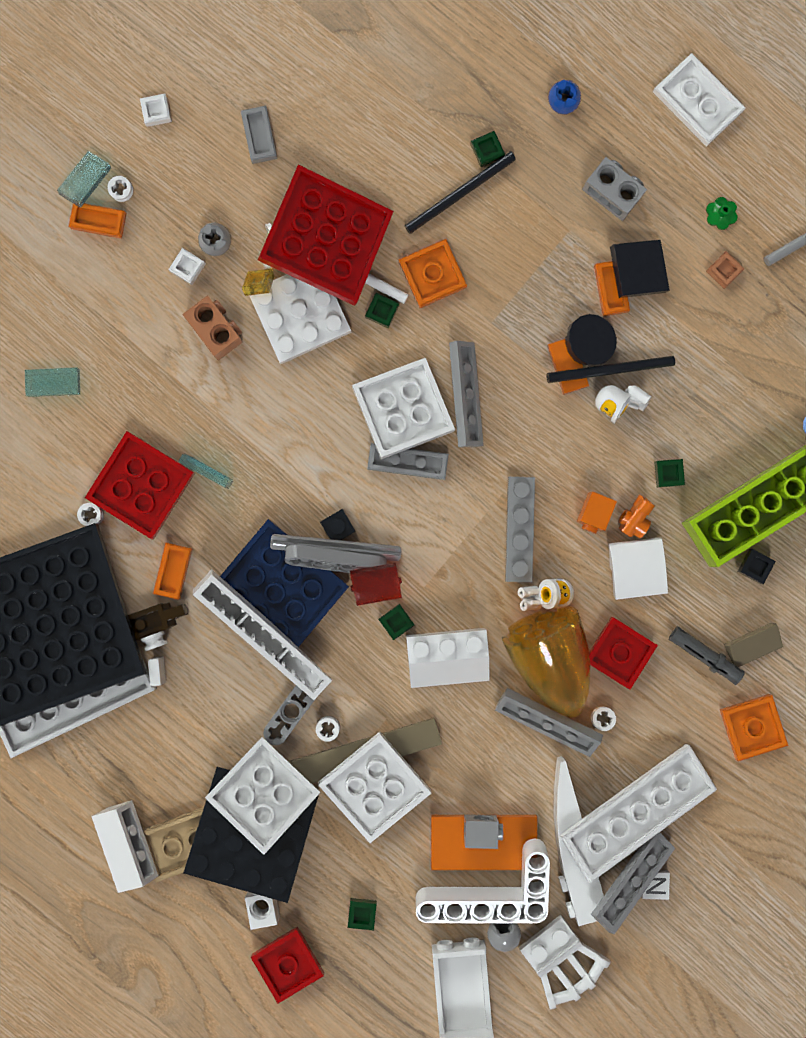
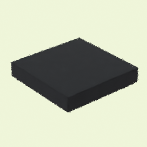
(639, 268)

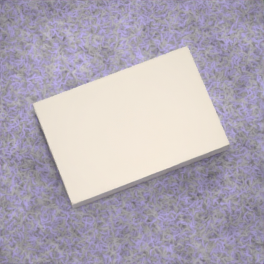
(699, 99)

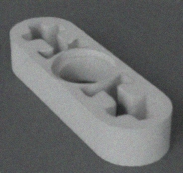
(274, 722)

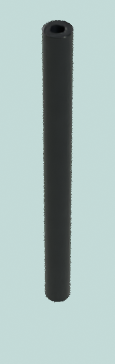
(460, 192)
(610, 369)

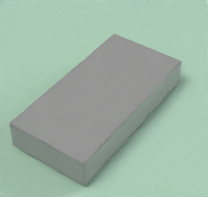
(259, 134)

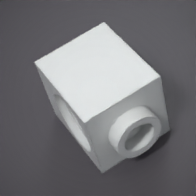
(261, 917)

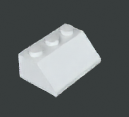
(448, 657)

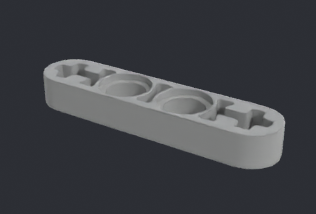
(330, 559)

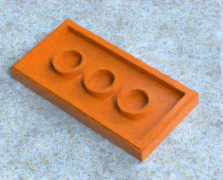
(450, 852)

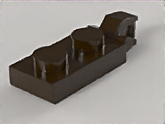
(155, 619)

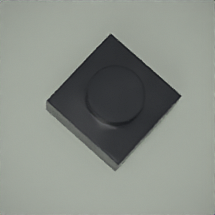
(337, 526)
(756, 566)

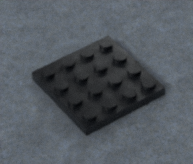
(230, 859)

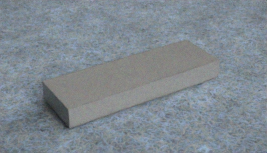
(411, 463)

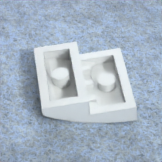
(638, 568)

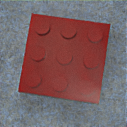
(140, 485)

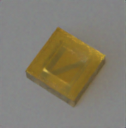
(258, 282)

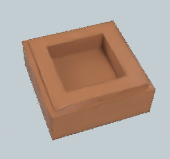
(724, 269)

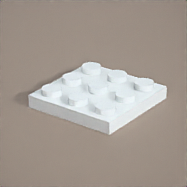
(299, 317)
(403, 408)
(374, 787)
(262, 795)

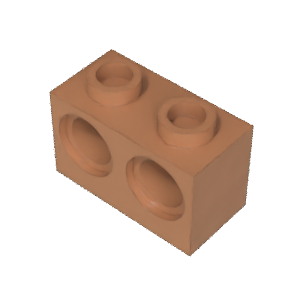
(209, 330)

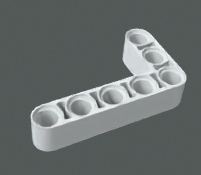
(493, 897)

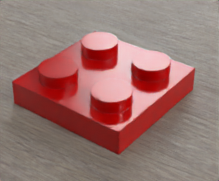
(621, 653)
(287, 965)

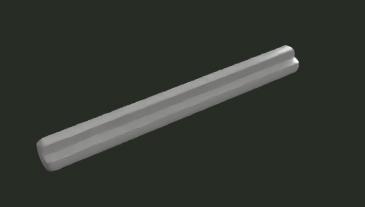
(390, 552)

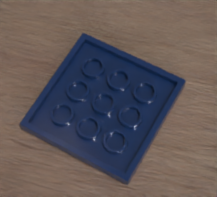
(284, 593)

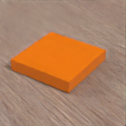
(432, 273)
(754, 727)

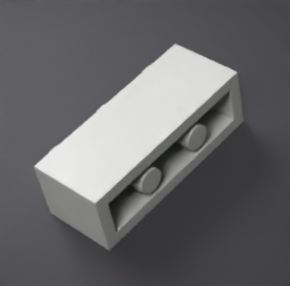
(125, 846)

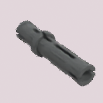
(715, 661)

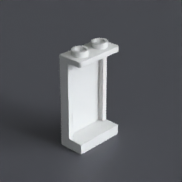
(462, 989)

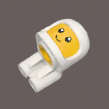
(615, 401)
(550, 595)

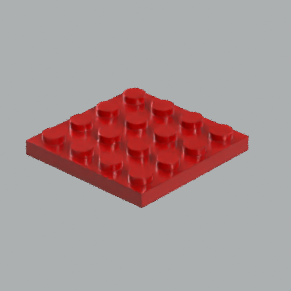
(325, 235)

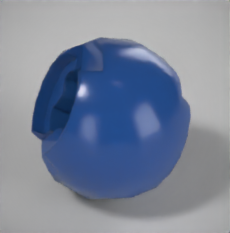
(573, 100)

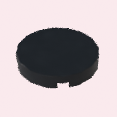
(591, 340)

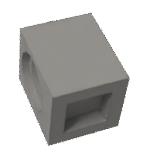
(482, 831)

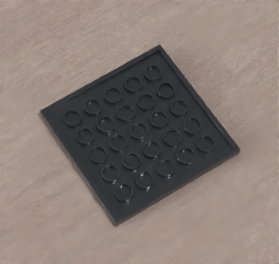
(62, 625)

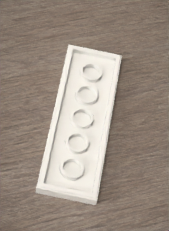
(48, 724)
(638, 813)

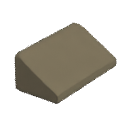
(754, 644)

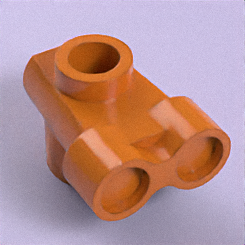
(635, 521)

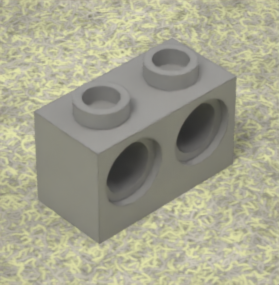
(609, 194)

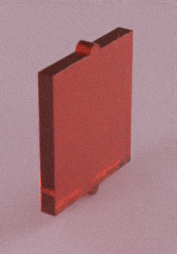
(376, 584)

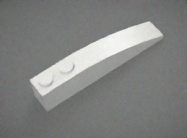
(260, 634)
(582, 894)

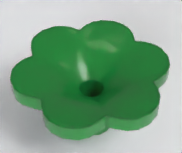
(718, 216)

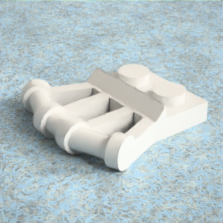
(552, 947)

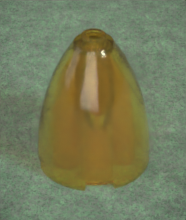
(552, 658)

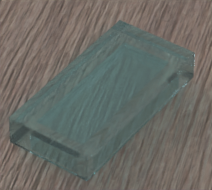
(84, 179)
(52, 382)
(205, 470)

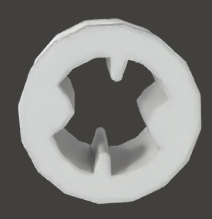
(113, 184)
(87, 507)
(154, 641)
(597, 724)
(319, 727)

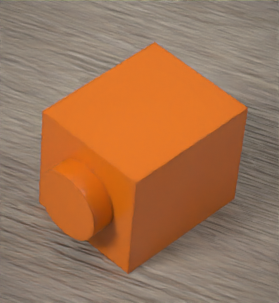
(596, 512)

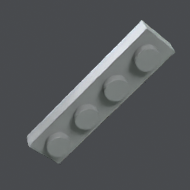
(466, 394)
(520, 529)
(548, 722)
(632, 882)

